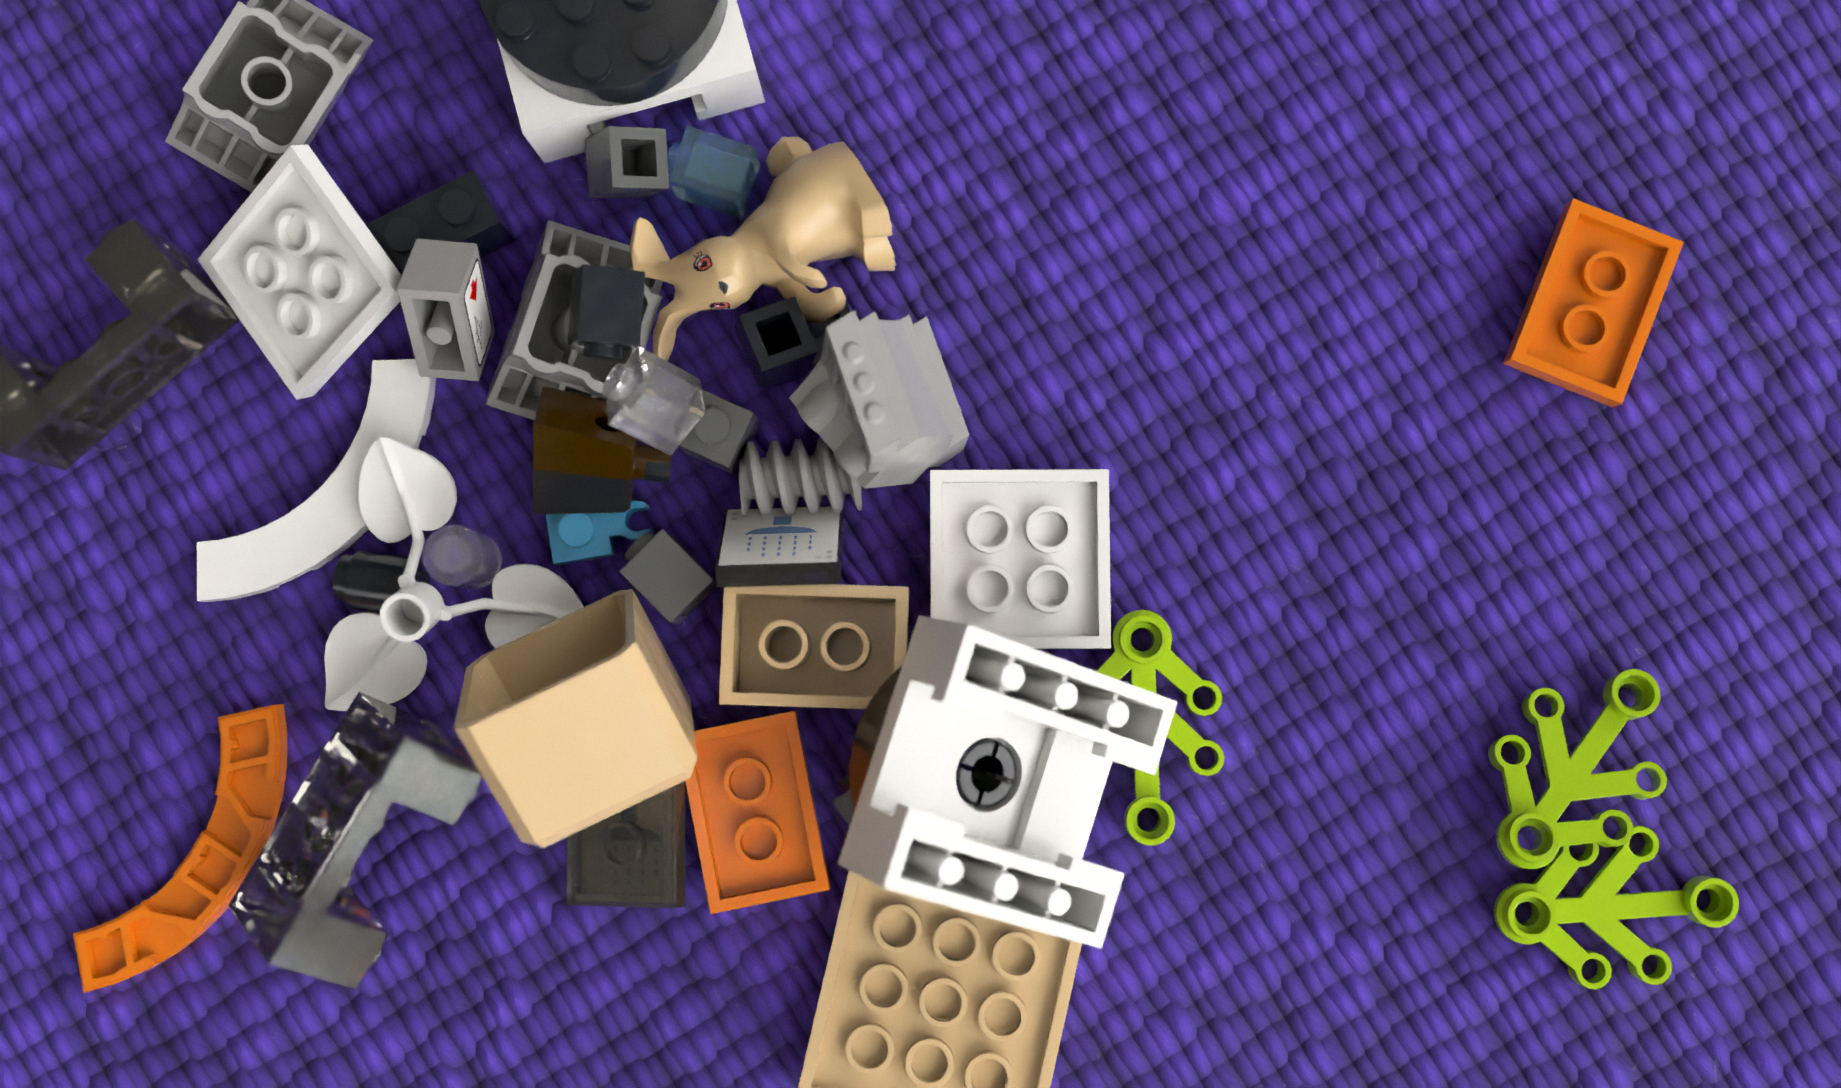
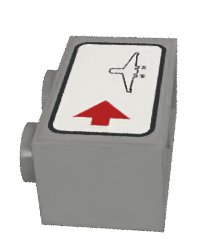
(446, 309)

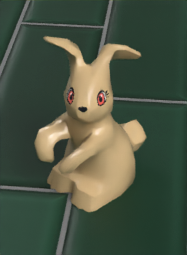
(813, 213)

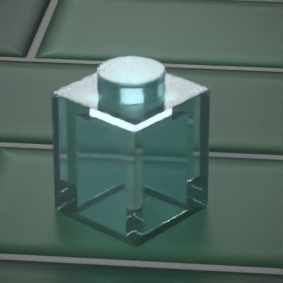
(713, 171)

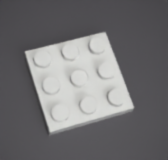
(302, 272)
(1023, 554)

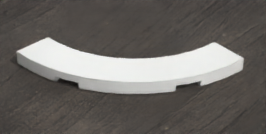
(331, 517)

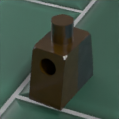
(585, 461)

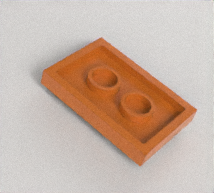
(1593, 303)
(755, 814)

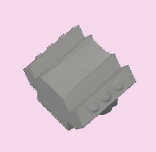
(265, 86)
(537, 346)
(882, 400)

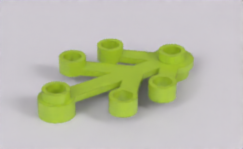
(1185, 738)
(1570, 776)
(1601, 908)

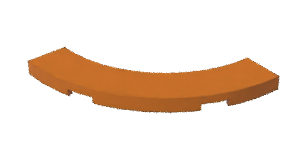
(207, 879)

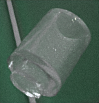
(461, 557)

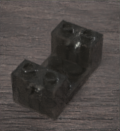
(173, 319)
(298, 888)

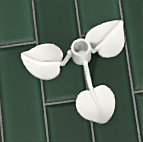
(377, 652)

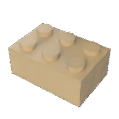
(811, 644)

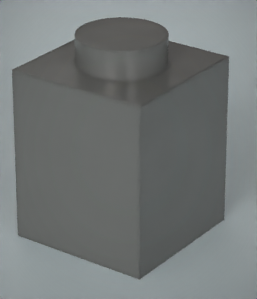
(627, 162)
(721, 434)
(667, 575)

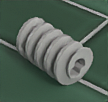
(794, 478)

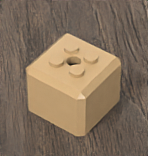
(577, 720)

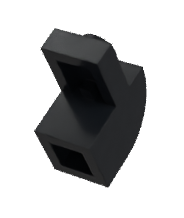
(781, 342)

